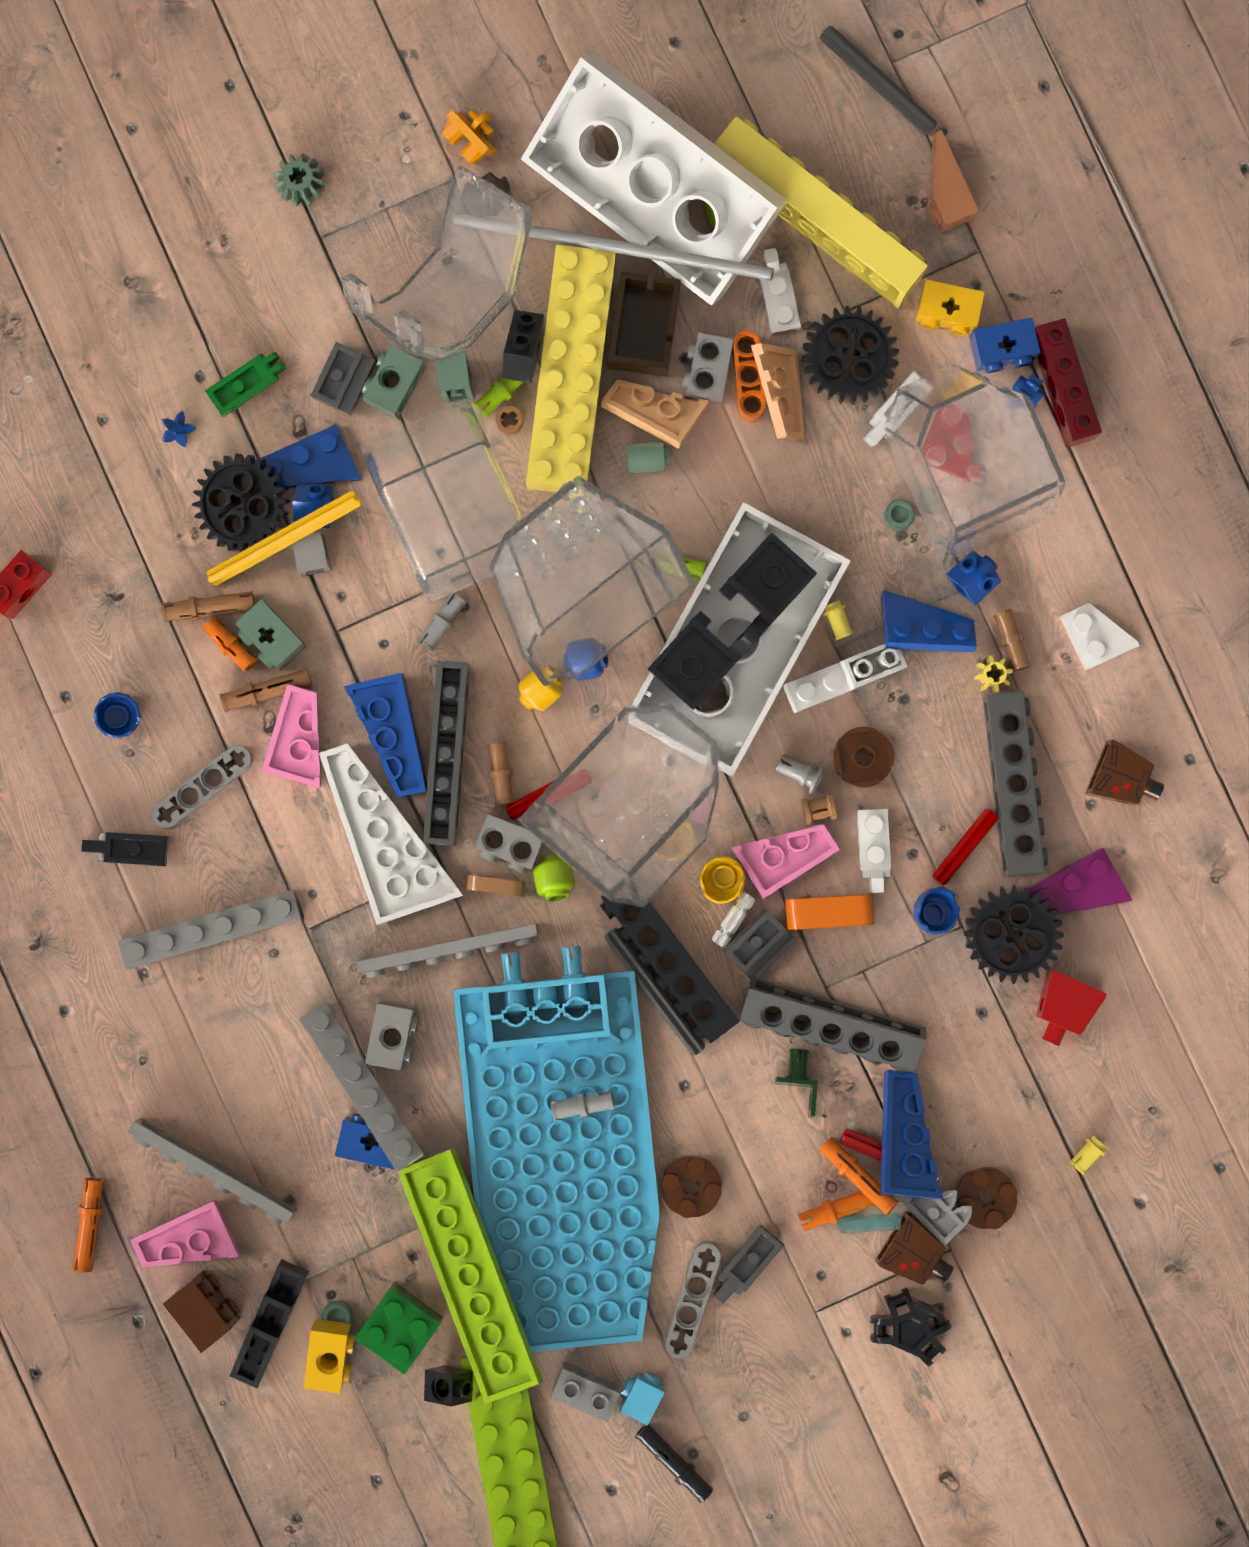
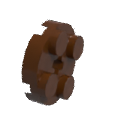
(852, 770)
(708, 1192)
(1003, 1192)

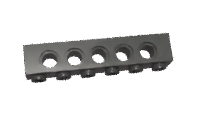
(446, 753)
(1009, 830)
(823, 1011)

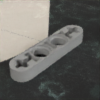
(204, 790)
(695, 1300)

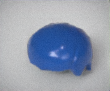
(117, 715)
(936, 910)

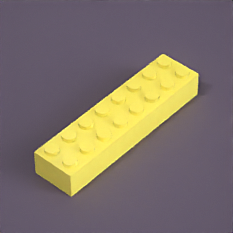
(827, 217)
(571, 367)

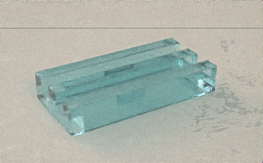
(869, 1223)

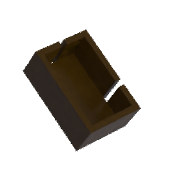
(644, 324)

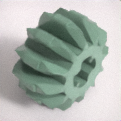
(310, 175)

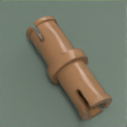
(1012, 640)
(500, 773)

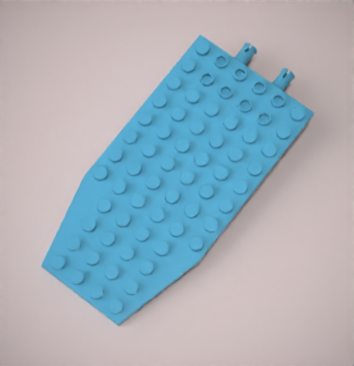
(573, 1195)

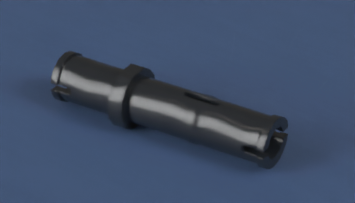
(679, 1468)

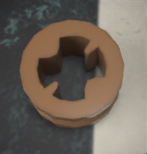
(508, 411)

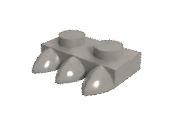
(939, 1215)

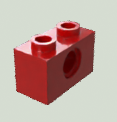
(20, 582)

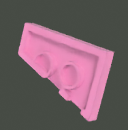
(784, 857)
(188, 1238)

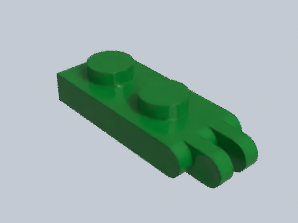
(245, 383)

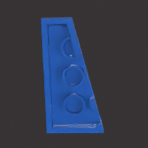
(389, 720)
(906, 1151)

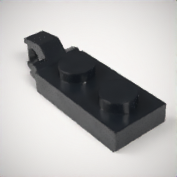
(129, 848)

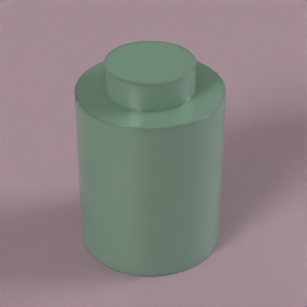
(647, 456)

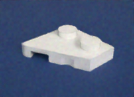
(1095, 636)

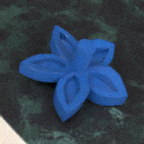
(177, 429)

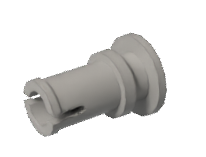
(801, 773)

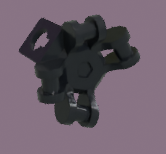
(911, 1329)

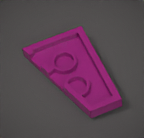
(1083, 885)

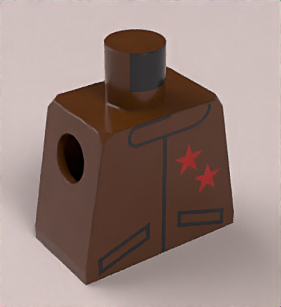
(1123, 776)
(914, 1253)

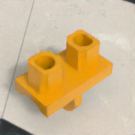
(461, 126)

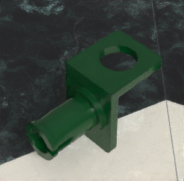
(798, 1078)

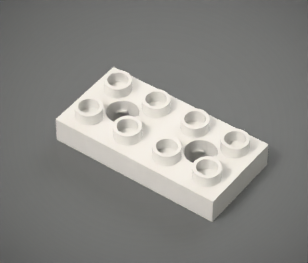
(654, 175)
(765, 666)

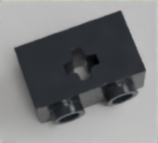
(523, 346)

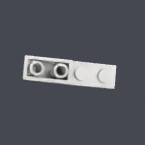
(843, 677)

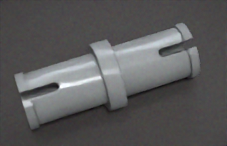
(442, 621)
(582, 1105)

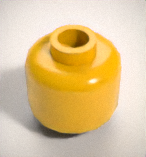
(539, 696)

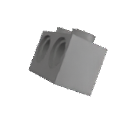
(715, 368)
(512, 836)
(585, 1391)

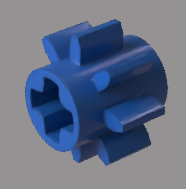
(1030, 387)

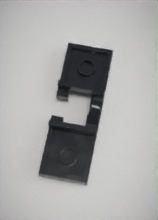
(697, 657)

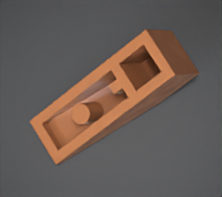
(949, 194)

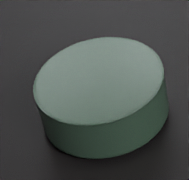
(899, 515)
(337, 1311)

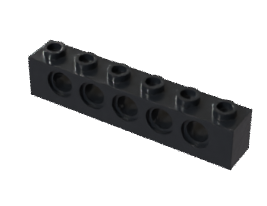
(722, 1017)

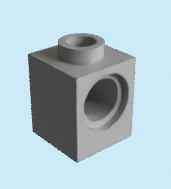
(311, 555)

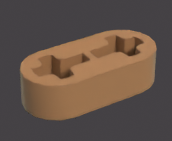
(495, 885)

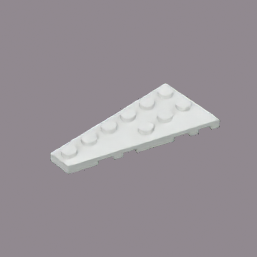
(389, 854)

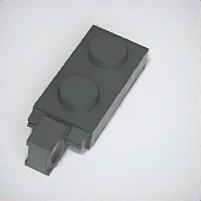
(747, 1263)

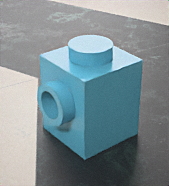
(641, 1396)

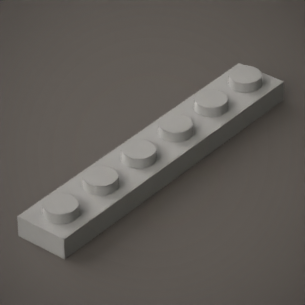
(209, 929)
(434, 953)
(361, 1087)
(201, 1165)

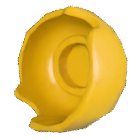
(722, 879)

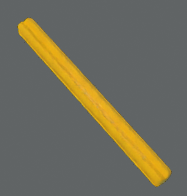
(284, 537)

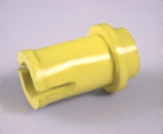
(838, 620)
(1088, 1154)

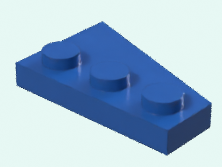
(314, 460)
(924, 627)

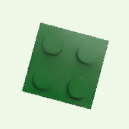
(399, 1328)

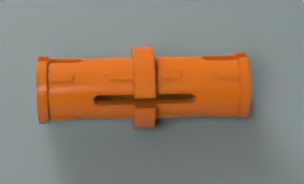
(230, 644)

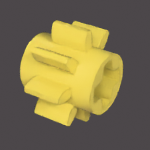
(997, 667)

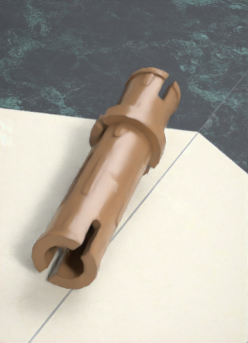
(202, 607)
(264, 690)

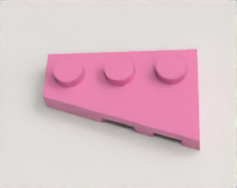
(295, 738)

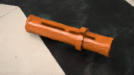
(832, 1150)
(834, 1210)
(87, 1232)

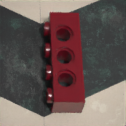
(1066, 384)

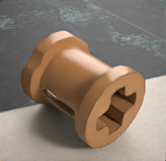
(819, 808)

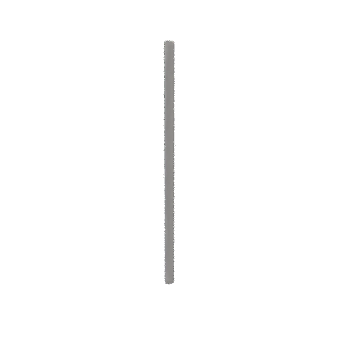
(652, 252)

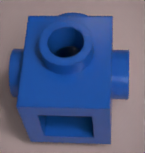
(310, 498)
(974, 577)

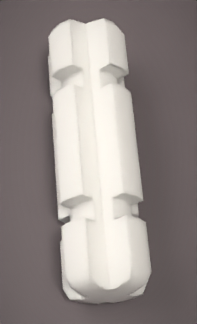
(733, 919)

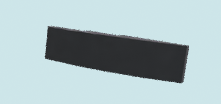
(269, 1323)

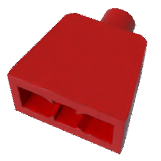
(1066, 1005)

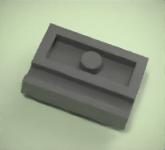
(343, 378)
(759, 944)

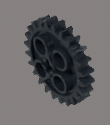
(876, 360)
(228, 479)
(1038, 921)

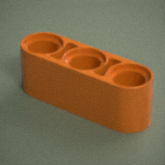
(747, 391)
(829, 912)

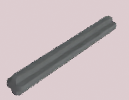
(878, 80)
(654, 992)

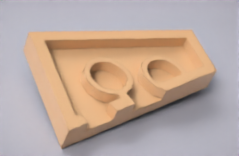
(782, 389)
(657, 413)

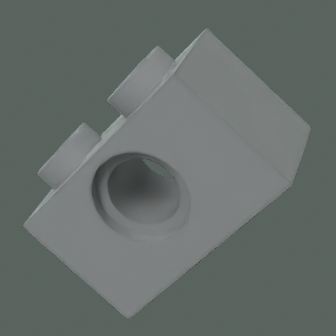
(379, 1050)

